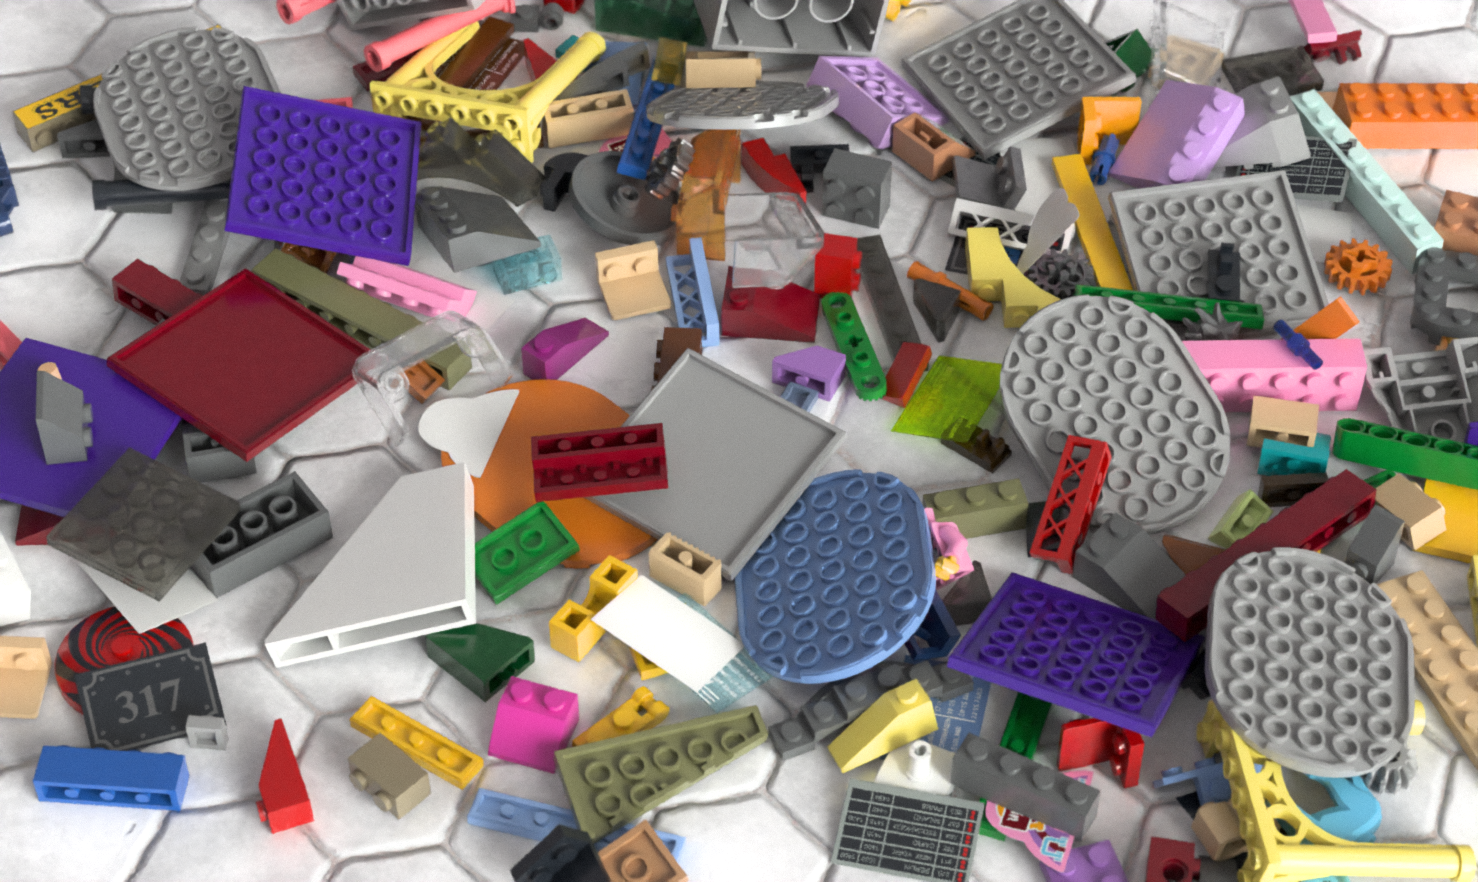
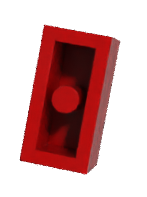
(837, 266)

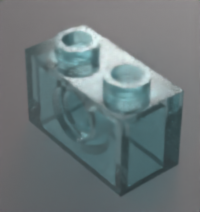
(529, 268)

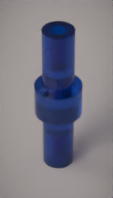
(1298, 344)

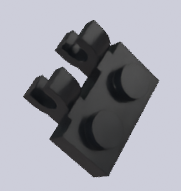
(812, 160)

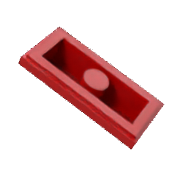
(906, 372)

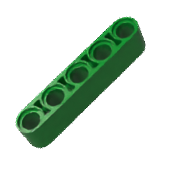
(1406, 452)

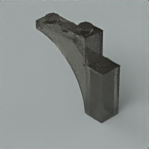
(483, 161)

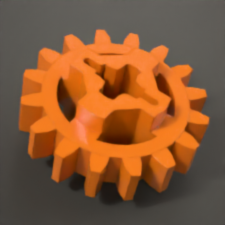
(1358, 266)

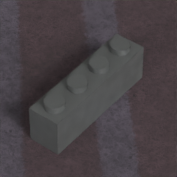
(1024, 786)

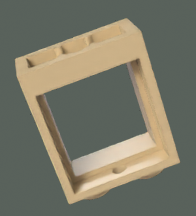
(722, 69)

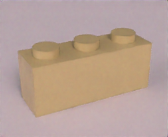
(588, 118)

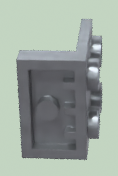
(990, 184)

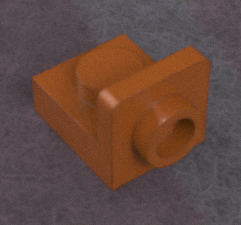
(423, 381)

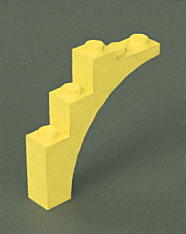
(998, 279)

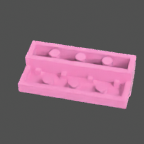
(407, 287)

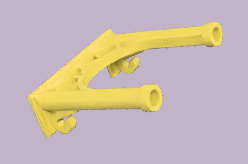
(430, 98)
(1281, 857)

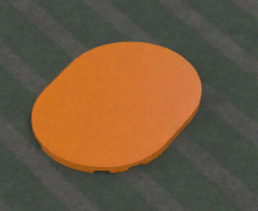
(508, 478)

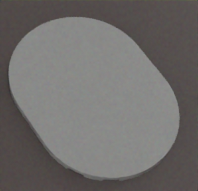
(177, 104)
(765, 106)
(1124, 380)
(1310, 663)

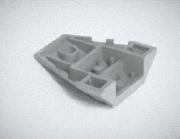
(1268, 131)
(1427, 390)

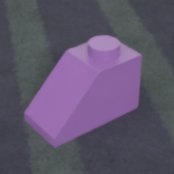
(812, 368)

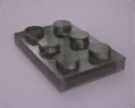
(1290, 64)

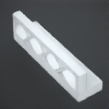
(1002, 216)

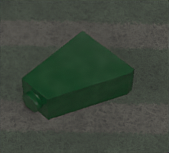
(481, 656)

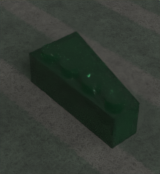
(651, 19)

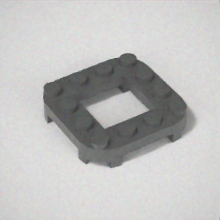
(1431, 292)

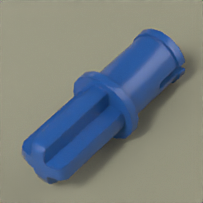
(1104, 159)

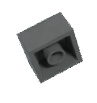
(856, 188)

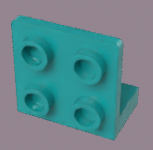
(1289, 458)

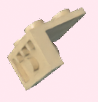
(631, 280)
(23, 675)

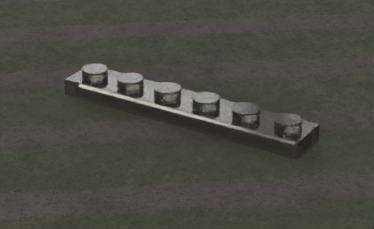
(886, 295)

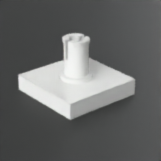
(918, 768)

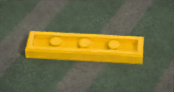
(418, 742)

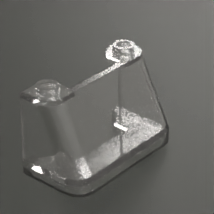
(1183, 48)

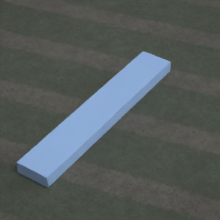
(538, 819)

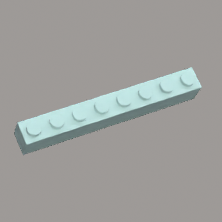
(1370, 187)

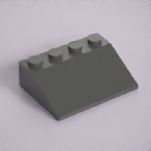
(471, 227)

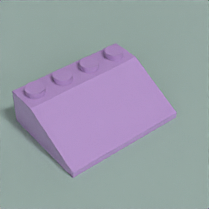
(872, 96)
(1179, 136)

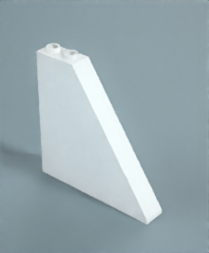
(394, 577)

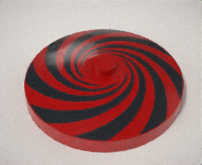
(109, 640)

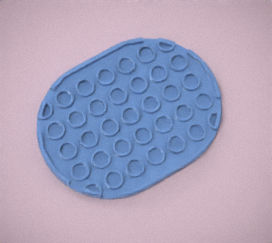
(838, 579)

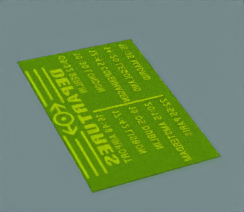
(950, 399)

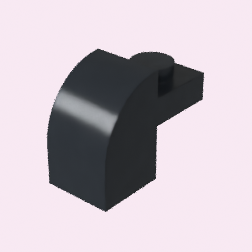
(558, 175)

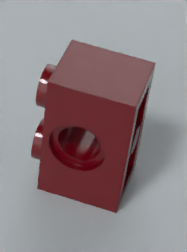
(1171, 861)

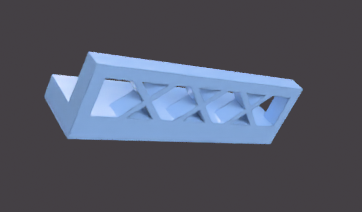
(702, 292)

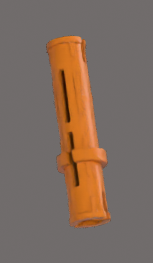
(968, 300)

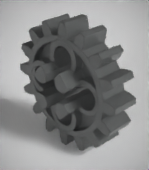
(669, 168)
(1051, 270)

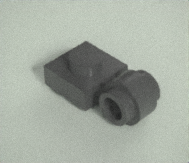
(529, 18)

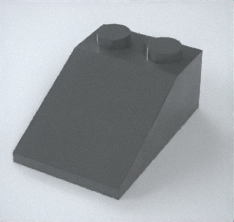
(1125, 566)

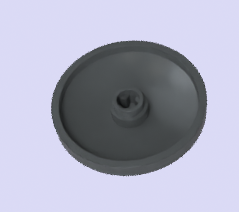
(618, 203)

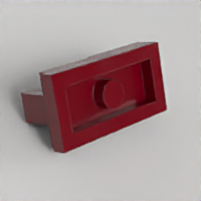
(1343, 43)

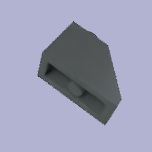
(1375, 545)

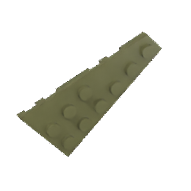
(635, 772)

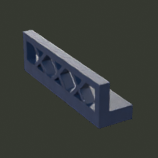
(937, 630)

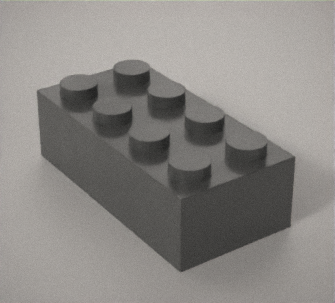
(265, 533)

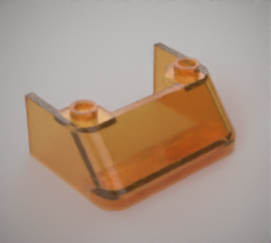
(706, 192)

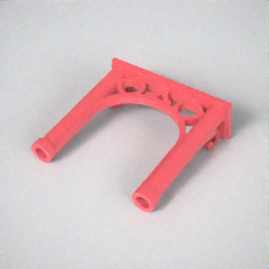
(382, 53)

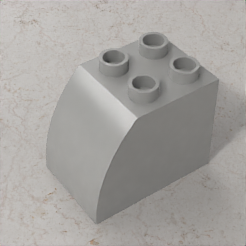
(794, 25)

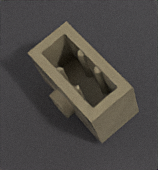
(388, 776)

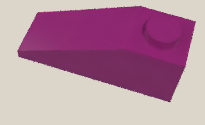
(560, 348)

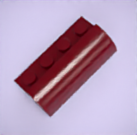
(599, 462)

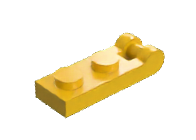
(626, 719)

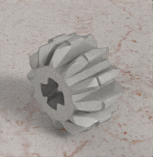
(1394, 774)

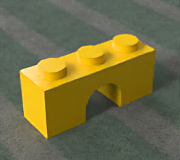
(571, 627)

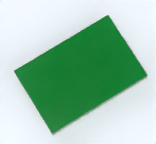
(521, 551)

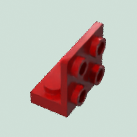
(1098, 741)

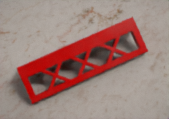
(1084, 504)

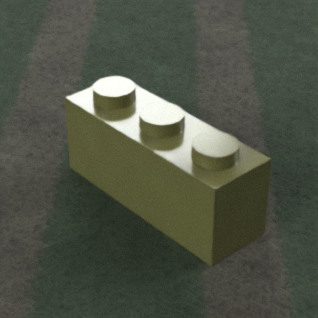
(981, 508)

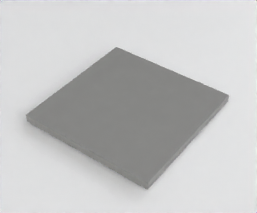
(731, 461)

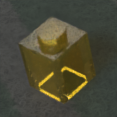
(669, 61)

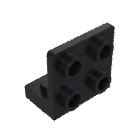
(562, 857)

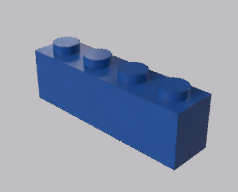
(111, 778)

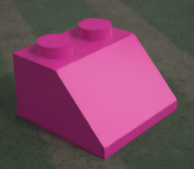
(533, 724)

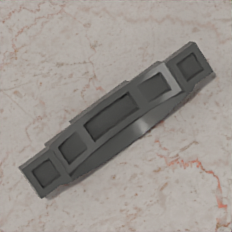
(848, 698)

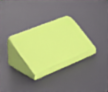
(1240, 519)

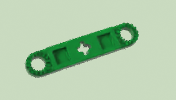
(861, 360)

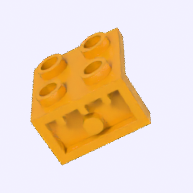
(1105, 116)

